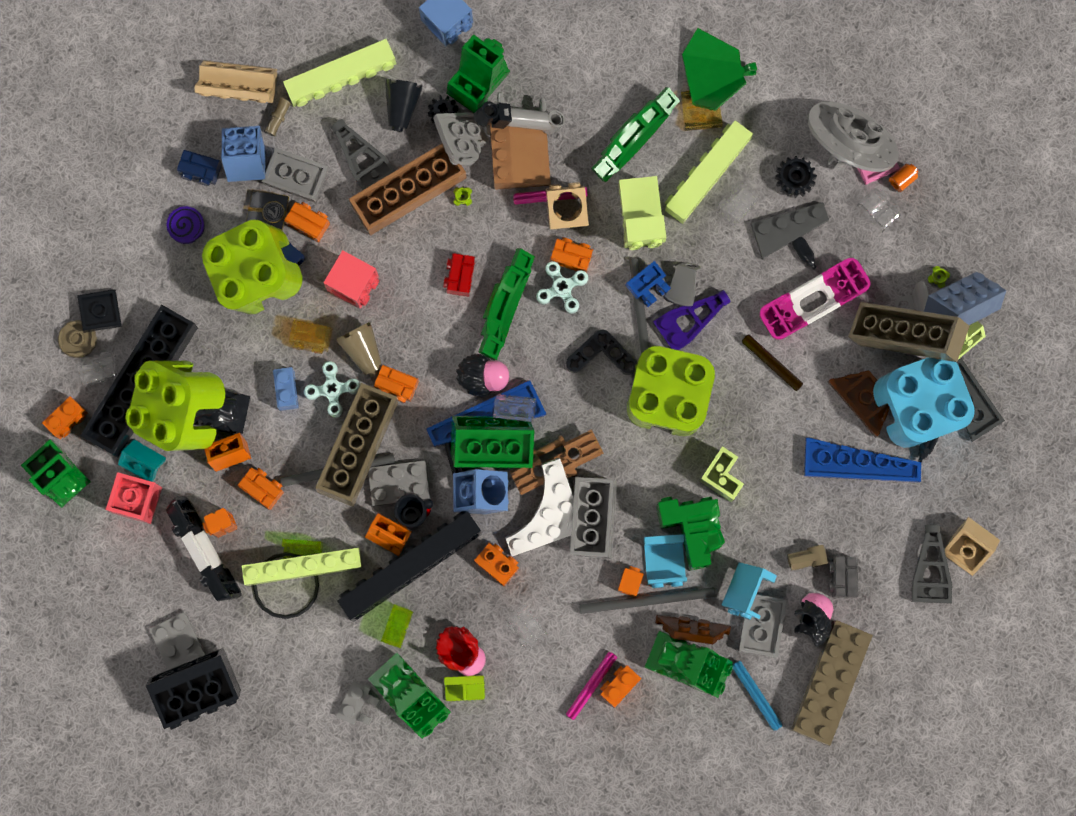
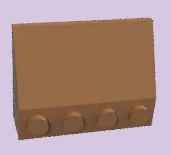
(519, 158)

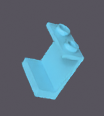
(665, 560)
(744, 589)

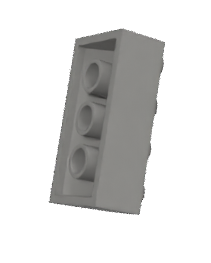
(593, 517)

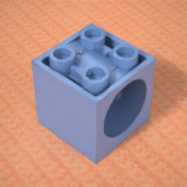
(446, 18)
(243, 153)
(468, 494)

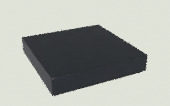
(99, 311)

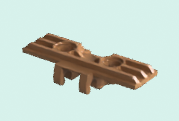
(584, 443)

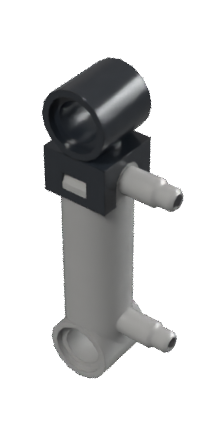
(504, 115)

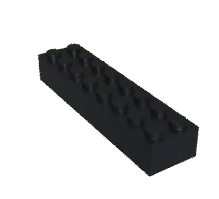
(162, 341)
(409, 567)

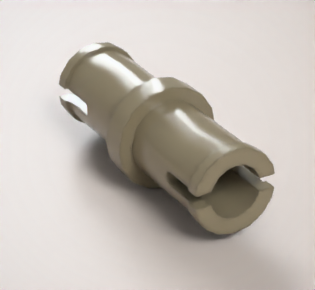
(277, 117)

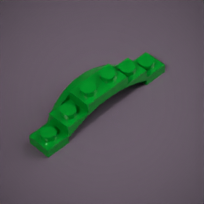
(635, 134)
(504, 303)

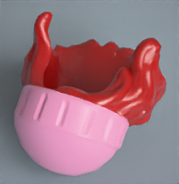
(460, 651)

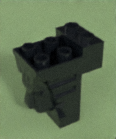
(229, 417)

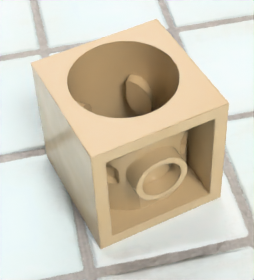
(579, 218)

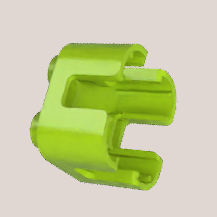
(250, 267)
(670, 390)
(167, 403)

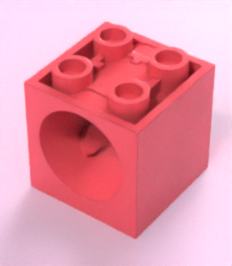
(352, 279)
(134, 498)

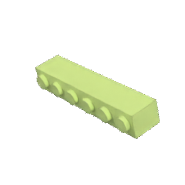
(339, 73)
(708, 172)
(301, 566)

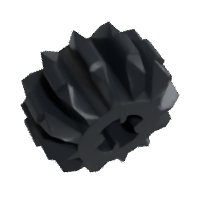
(442, 104)

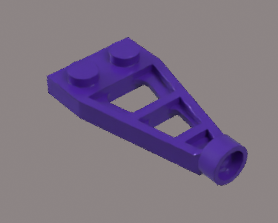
(672, 332)

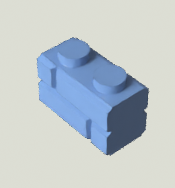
(285, 389)

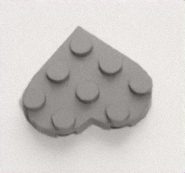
(461, 136)

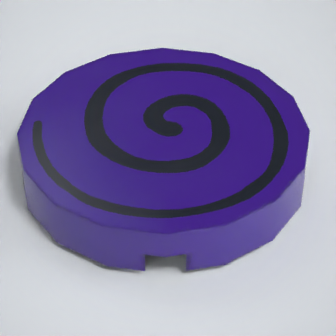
(185, 225)

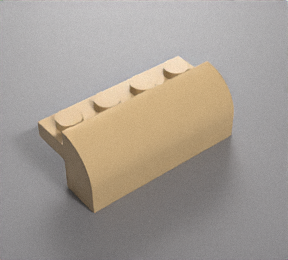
(237, 81)

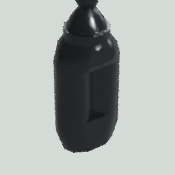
(804, 251)
(926, 449)

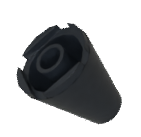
(401, 102)

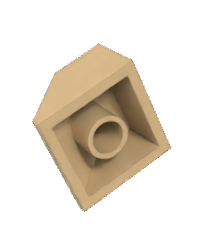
(971, 546)

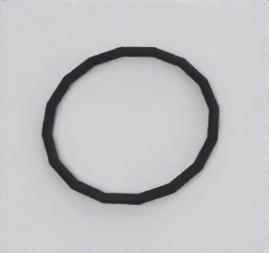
(290, 615)

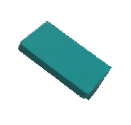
(141, 460)

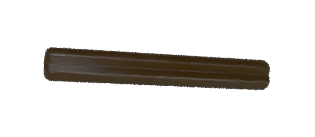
(772, 362)

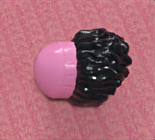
(482, 375)
(815, 618)

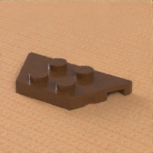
(858, 394)
(692, 630)

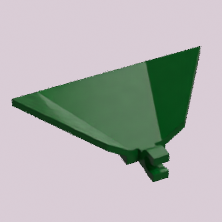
(713, 70)

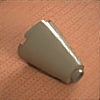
(362, 349)

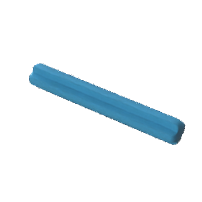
(757, 695)

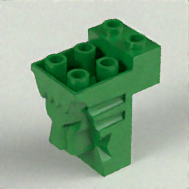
(479, 72)
(55, 473)
(698, 525)
(689, 664)
(409, 696)

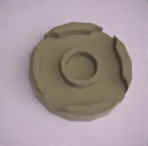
(79, 344)

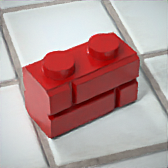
(460, 274)

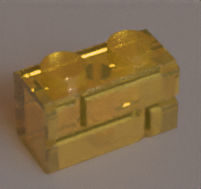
(310, 336)

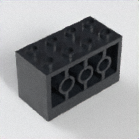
(193, 676)

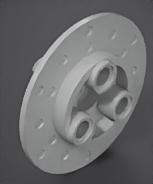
(852, 137)

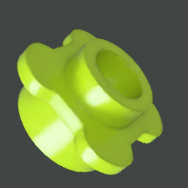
(462, 191)
(942, 273)

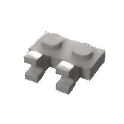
(354, 703)

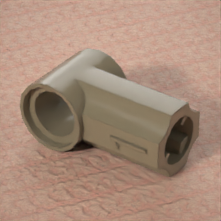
(812, 557)

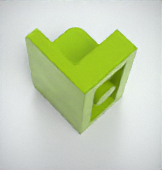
(464, 688)

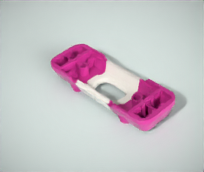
(839, 285)

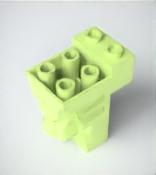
(641, 213)

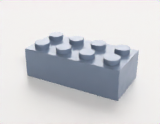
(967, 299)

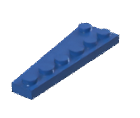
(441, 432)
(843, 462)

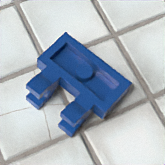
(646, 279)

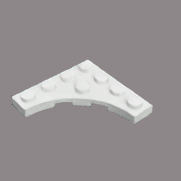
(553, 516)

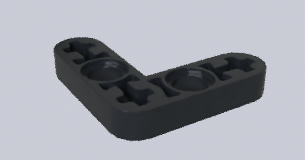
(599, 347)

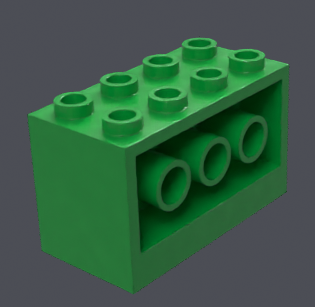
(491, 442)

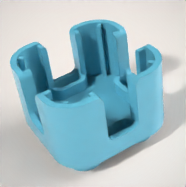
(925, 401)

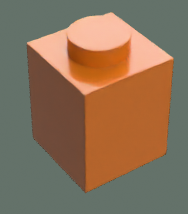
(630, 581)

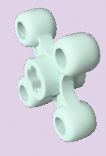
(558, 280)
(332, 396)

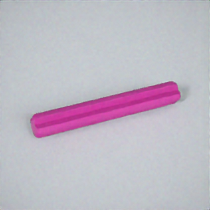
(539, 196)
(591, 685)

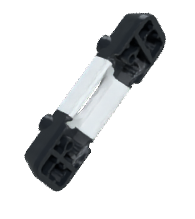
(188, 526)

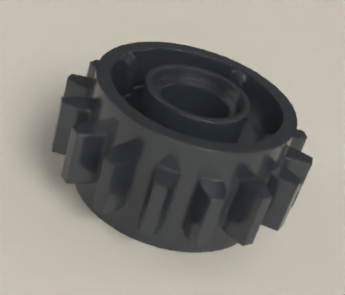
(792, 186)

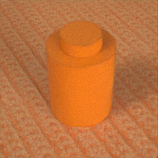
(903, 177)

